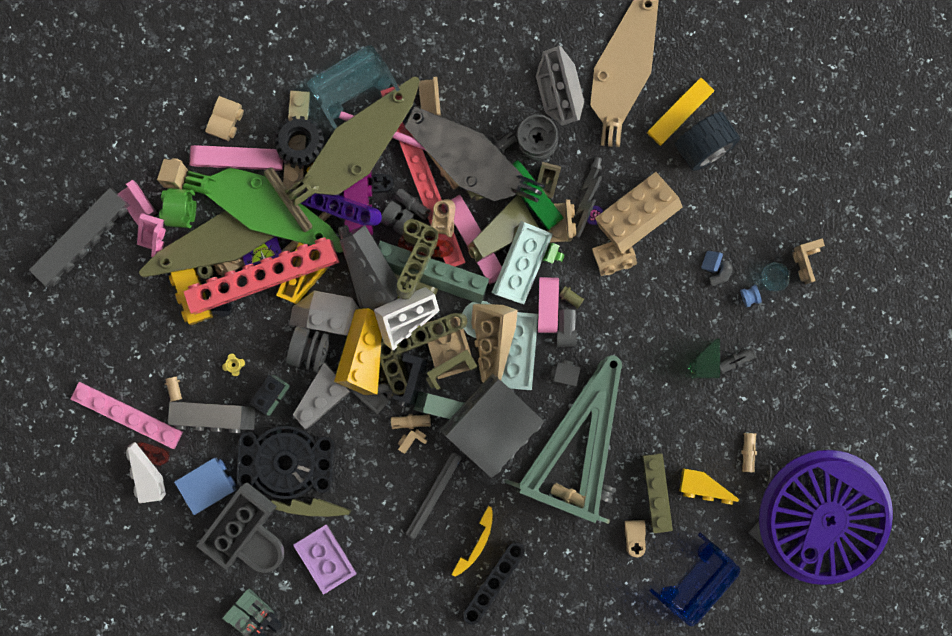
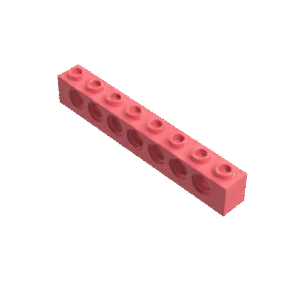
(198, 304)

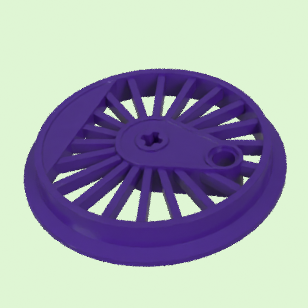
(817, 531)

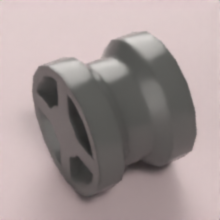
(607, 492)

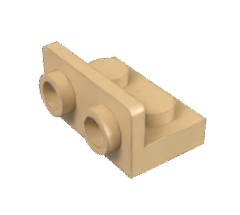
(611, 259)

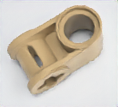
(443, 221)
(635, 533)

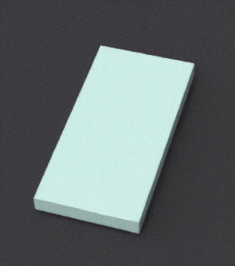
(522, 263)
(520, 360)

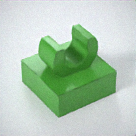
(552, 254)

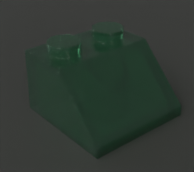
(707, 362)

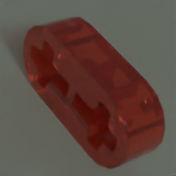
(155, 449)

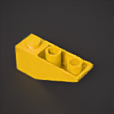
(699, 483)

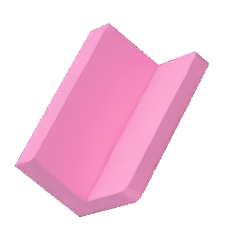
(137, 200)

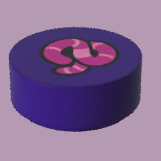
(594, 213)

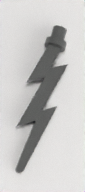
(590, 185)

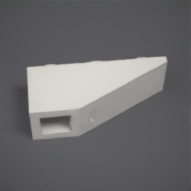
(147, 479)

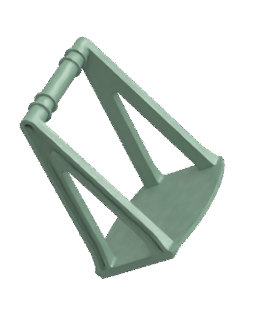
(599, 398)

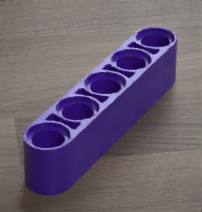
(330, 203)

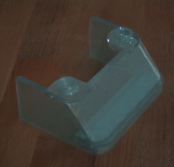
(350, 79)

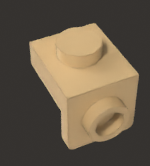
(222, 268)
(406, 441)

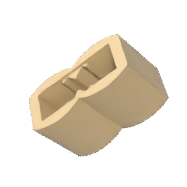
(224, 119)

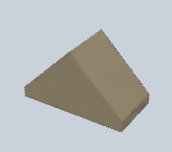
(549, 176)

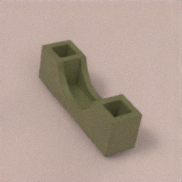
(657, 493)

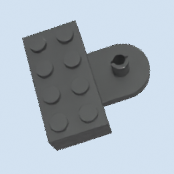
(242, 535)

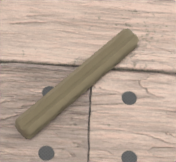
(280, 188)

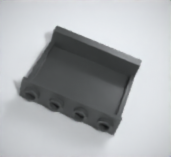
(492, 425)

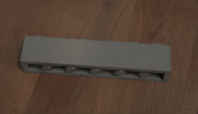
(79, 238)

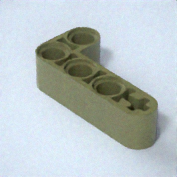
(415, 261)

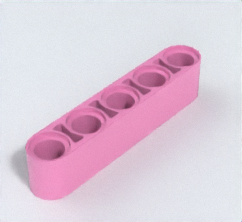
(235, 158)
(469, 230)

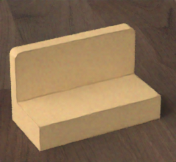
(430, 96)

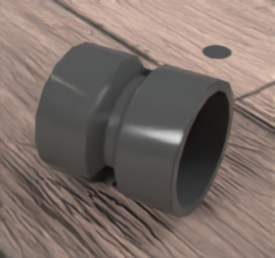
(393, 211)

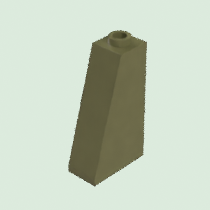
(500, 230)

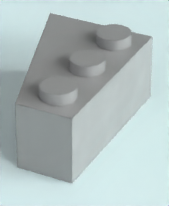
(320, 397)

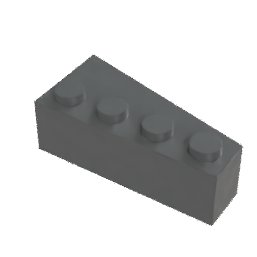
(369, 269)
(211, 415)

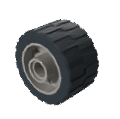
(707, 141)

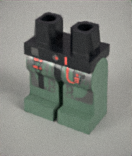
(266, 396)
(260, 615)

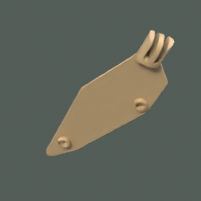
(624, 68)

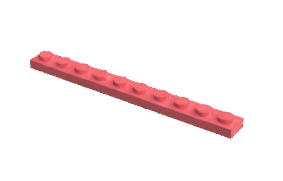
(426, 187)

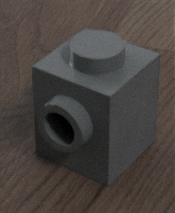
(565, 373)

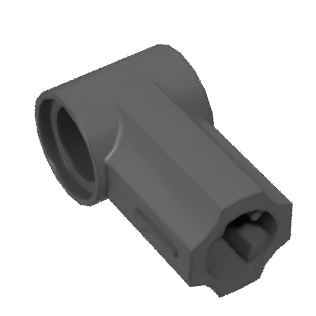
(567, 334)

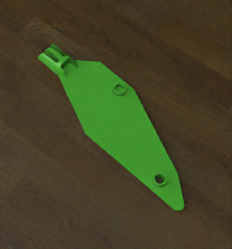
(258, 205)

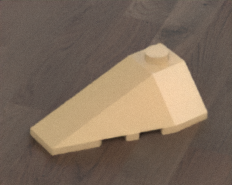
(494, 335)

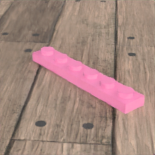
(126, 415)

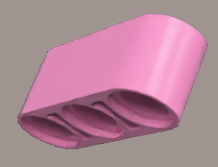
(548, 305)

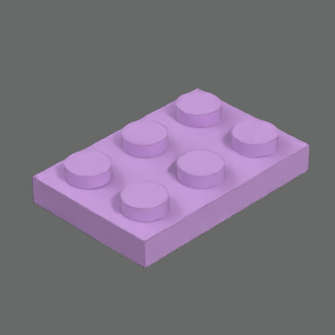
(325, 559)

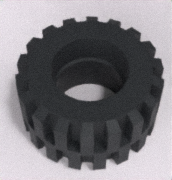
(294, 128)

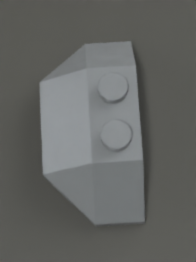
(559, 86)
(324, 313)

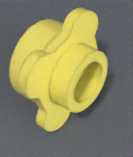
(227, 366)

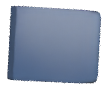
(712, 261)

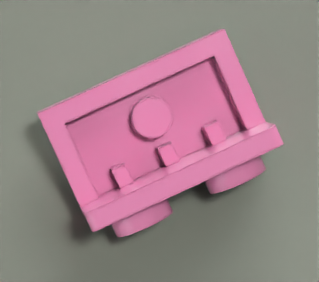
(151, 233)

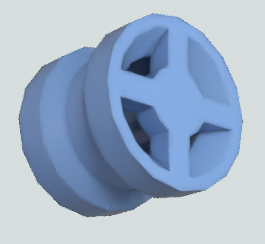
(751, 296)

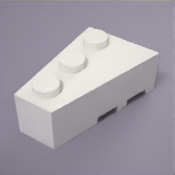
(403, 316)

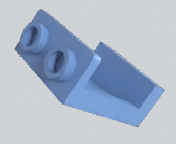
(205, 485)

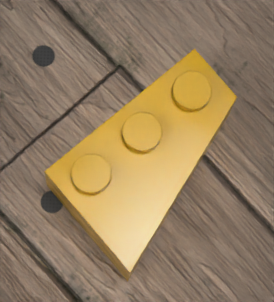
(298, 287)

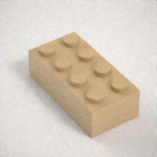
(639, 212)

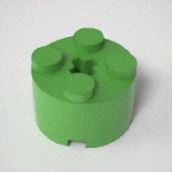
(178, 208)

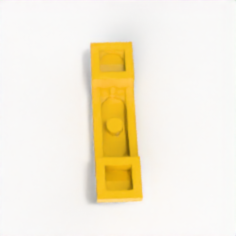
(463, 563)

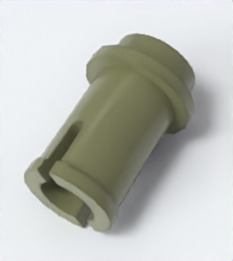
(200, 271)
(571, 297)

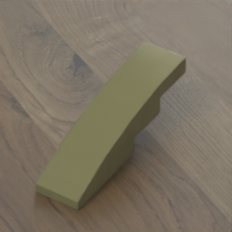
(317, 508)

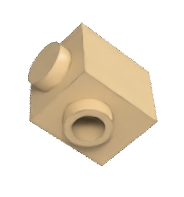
(172, 173)

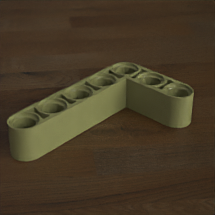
(414, 342)

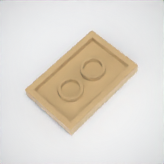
(449, 347)

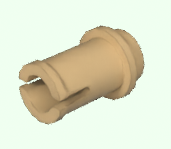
(173, 388)

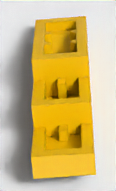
(680, 111)

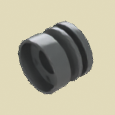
(532, 128)
(307, 349)

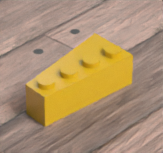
(361, 354)

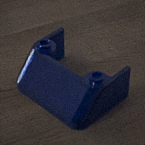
(702, 585)

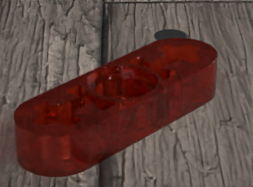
(438, 253)

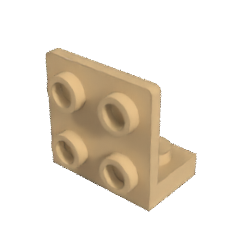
(565, 229)
(801, 256)

